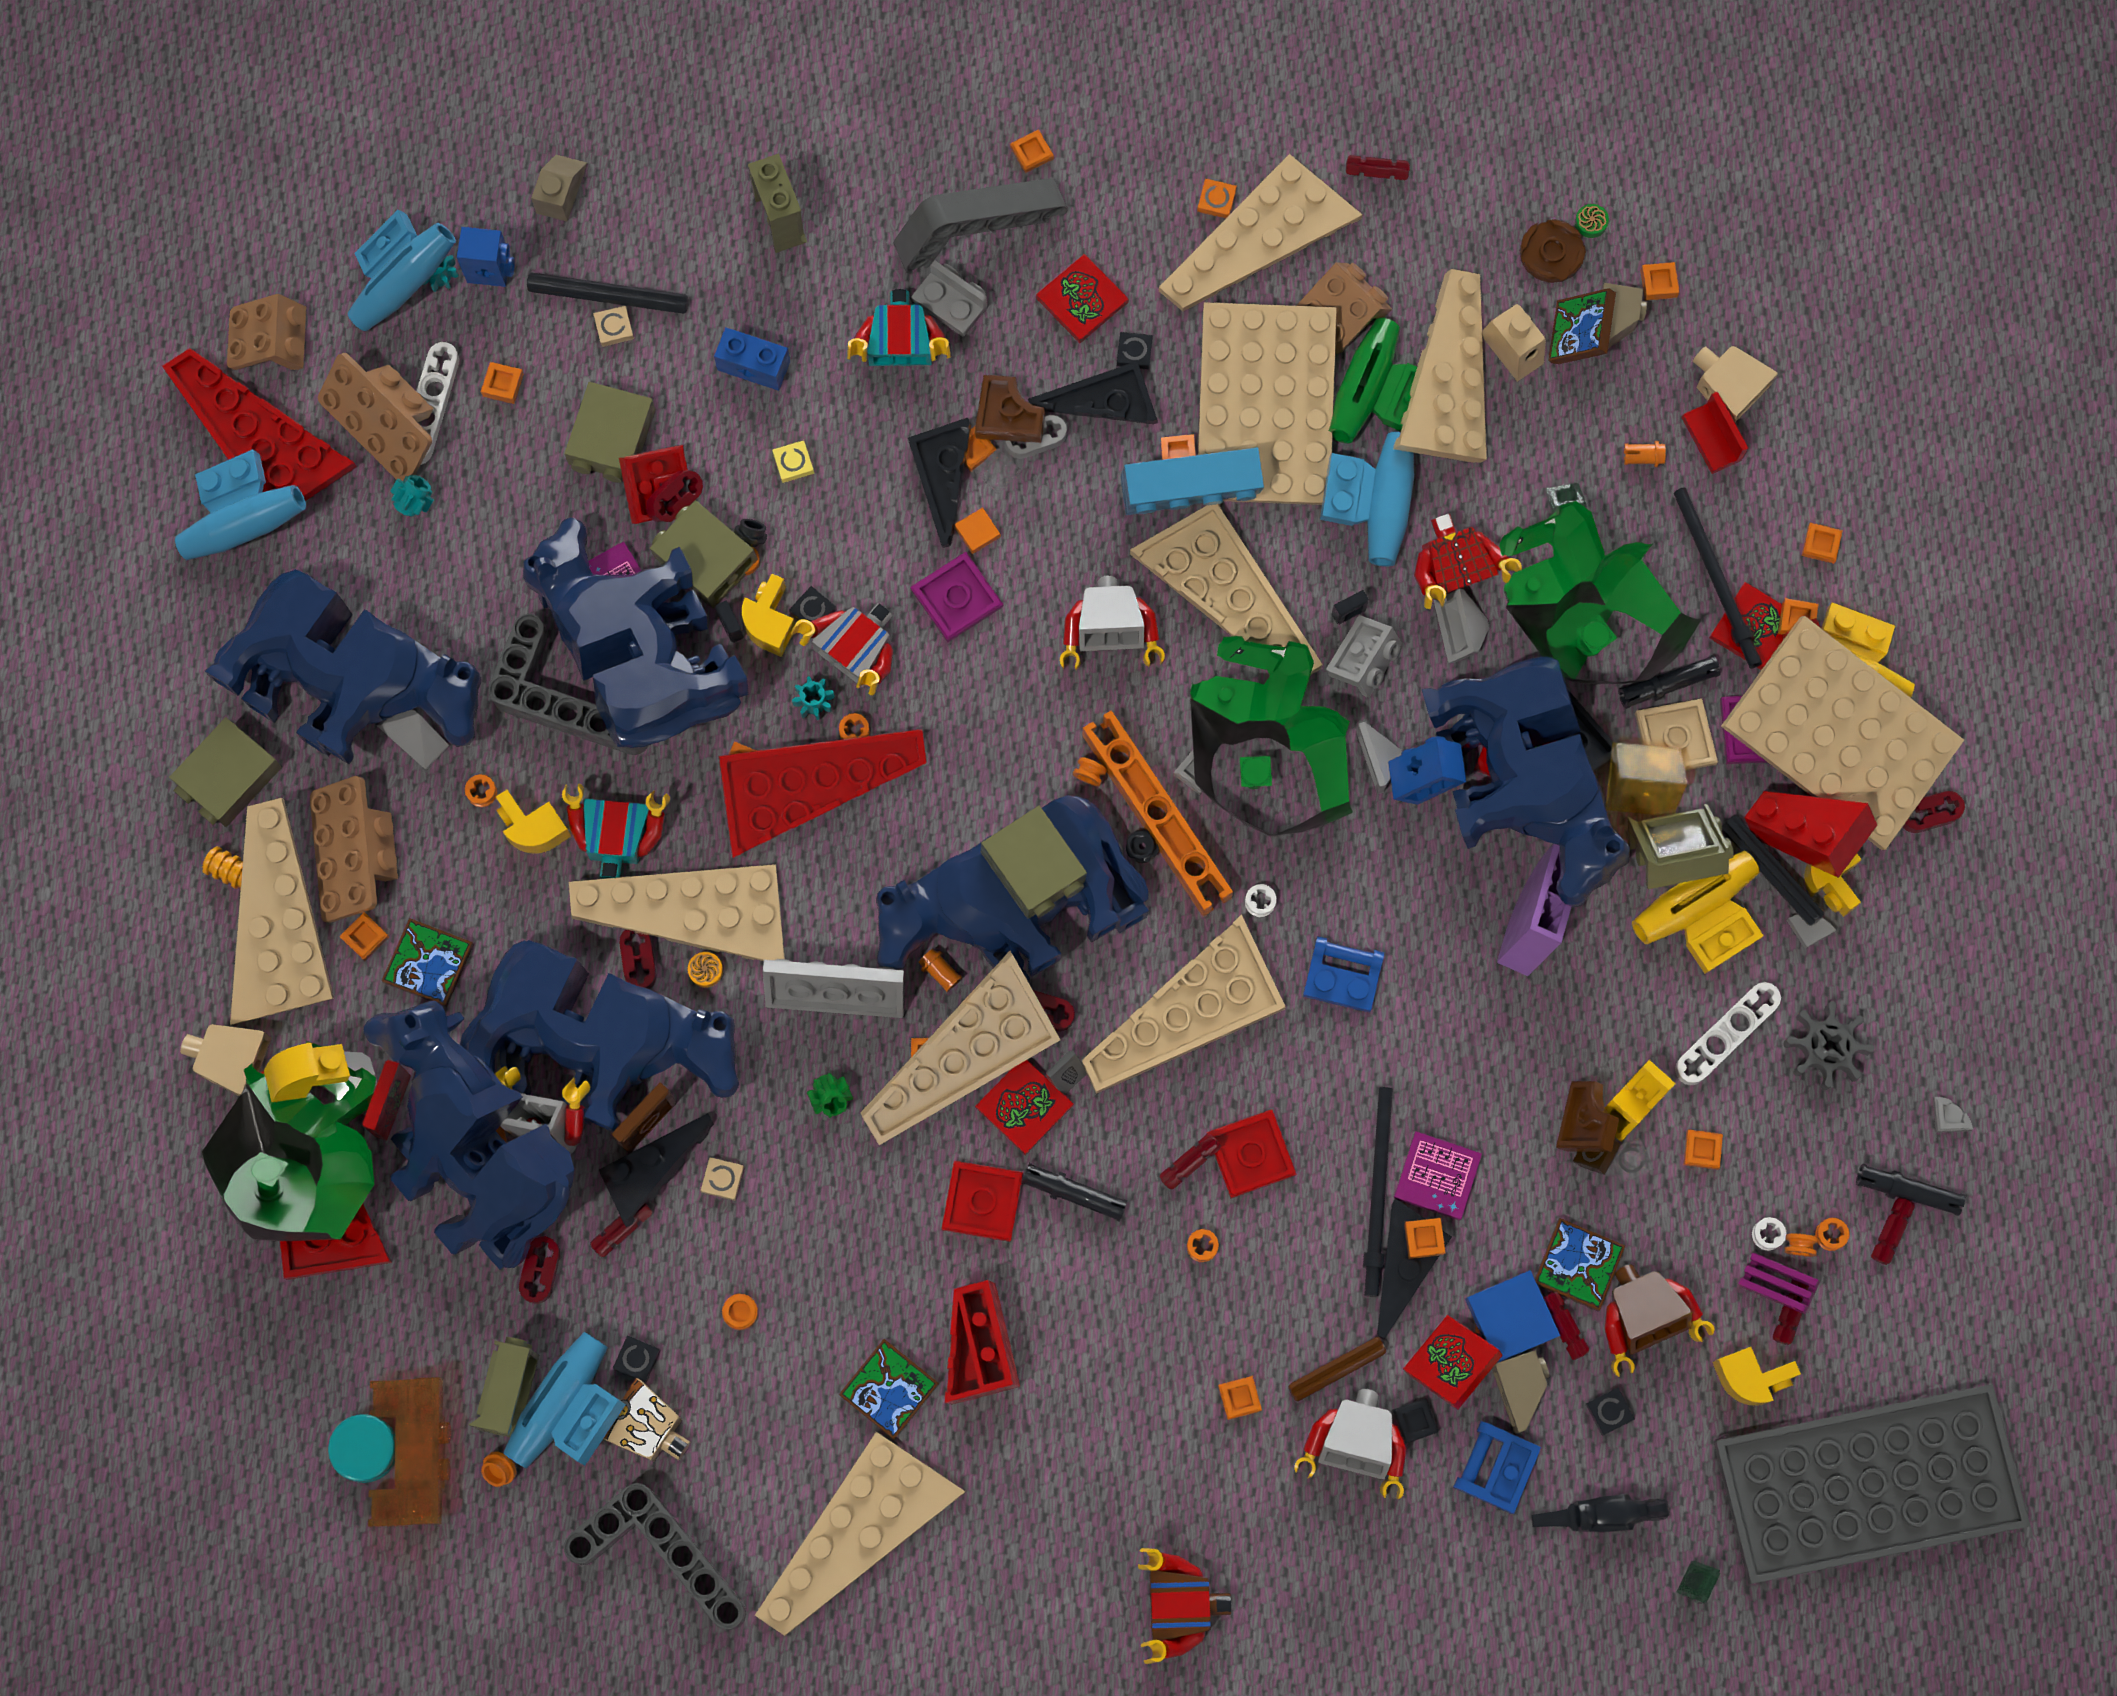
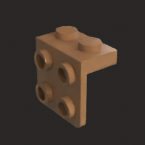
(1354, 301)
(267, 331)

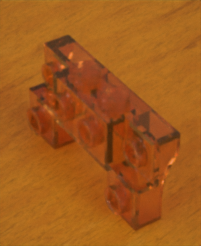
(418, 1452)

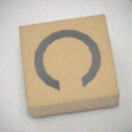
(613, 326)
(722, 1179)

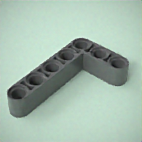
(974, 212)
(527, 692)
(665, 1547)

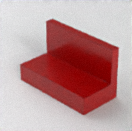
(1715, 434)

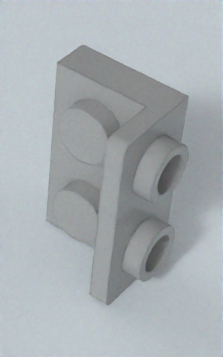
(951, 298)
(1365, 655)

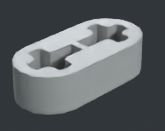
(1047, 441)

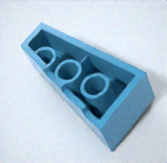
(1191, 481)

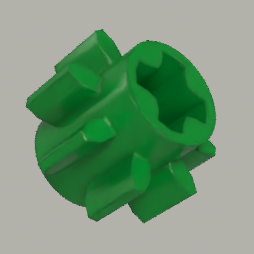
(829, 1095)

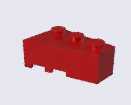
(1812, 828)
(980, 1346)

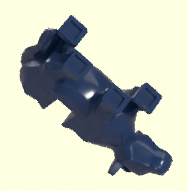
(628, 643)
(358, 684)
(1532, 790)
(973, 906)
(617, 1047)
(454, 1120)

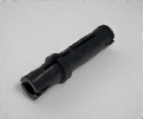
(1669, 682)
(1897, 1186)
(1074, 1192)

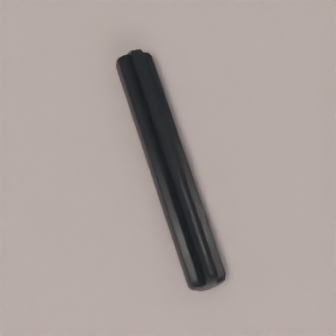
(1773, 871)

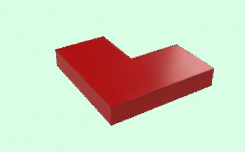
(644, 474)

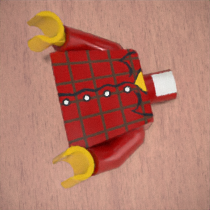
(1458, 561)

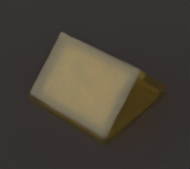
(1645, 779)

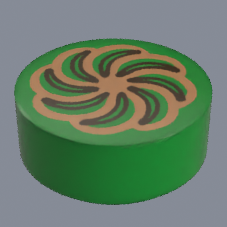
(1591, 220)

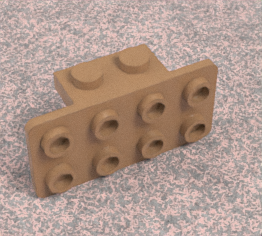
(379, 413)
(350, 848)

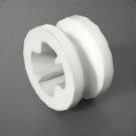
(1269, 895)
(1761, 1225)

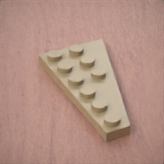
(1271, 224)
(1448, 386)
(1219, 577)
(702, 909)
(277, 937)
(1203, 1002)
(979, 1041)
(869, 1516)

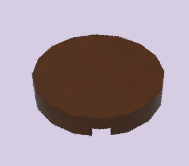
(1552, 261)

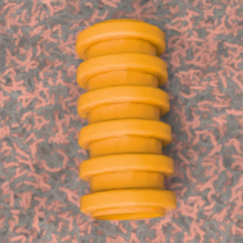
(223, 866)

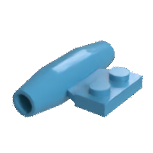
(397, 267)
(1379, 496)
(237, 507)
(566, 1408)

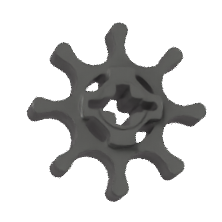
(1839, 1056)

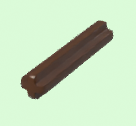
(1337, 1369)

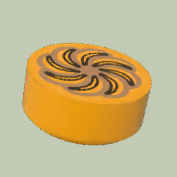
(705, 969)

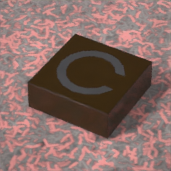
(1596, 1161)

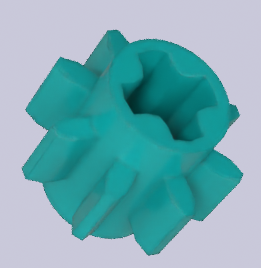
(443, 274)
(411, 495)
(814, 707)

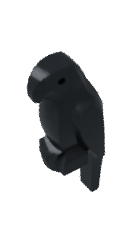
(1604, 1514)

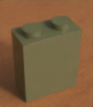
(608, 428)
(711, 549)
(224, 773)
(1034, 863)

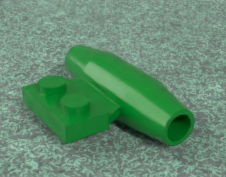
(1373, 384)

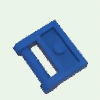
(1340, 985)
(1508, 1472)

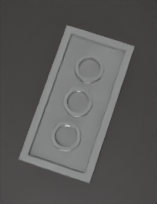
(834, 988)

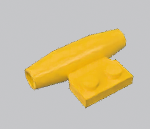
(1866, 639)
(1704, 910)

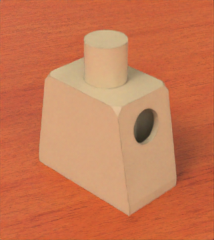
(1513, 338)
(1736, 378)
(226, 1054)

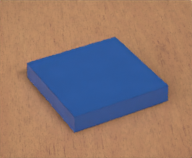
(1513, 1315)

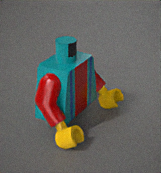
(899, 335)
(614, 829)

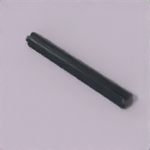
(607, 293)

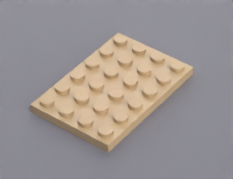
(1270, 390)
(1842, 729)

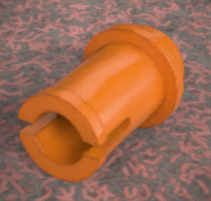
(1645, 453)
(939, 969)

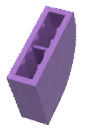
(1537, 918)

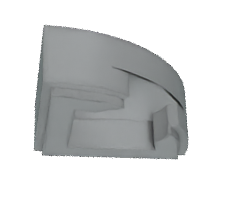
(1185, 773)
(1808, 934)
(1950, 1116)

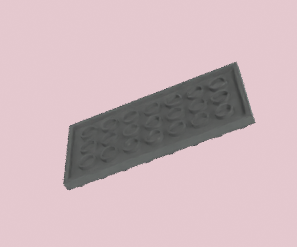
(1871, 1484)

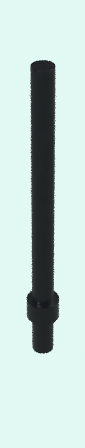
(1741, 633)
(1373, 1259)

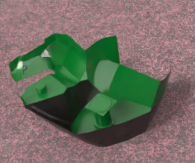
(1572, 595)
(1243, 710)
(293, 1163)

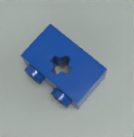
(485, 257)
(752, 358)
(1427, 770)

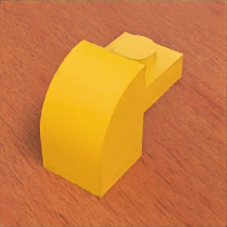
(762, 623)
(531, 833)
(1838, 894)
(299, 1068)
(1638, 1098)
(1746, 1382)

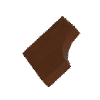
(1006, 414)
(1585, 1120)

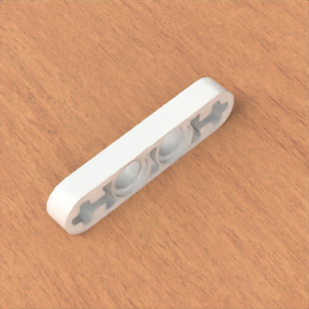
(440, 401)
(1725, 1031)

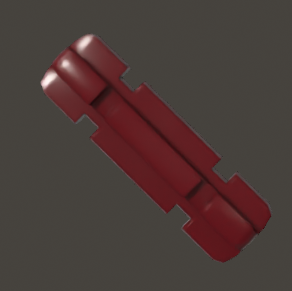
(1377, 167)
(1190, 1161)
(1893, 1231)
(617, 1232)
(1788, 1319)
(1566, 1326)

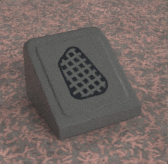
(1066, 1072)

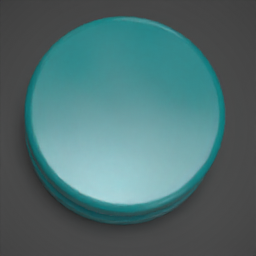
(362, 1448)

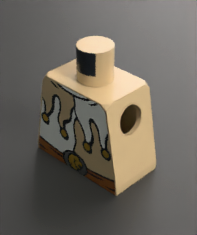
(647, 1425)

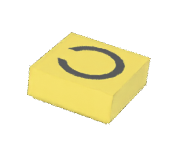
(793, 461)

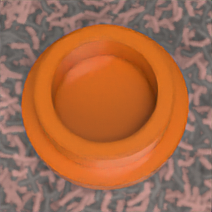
(498, 1469)

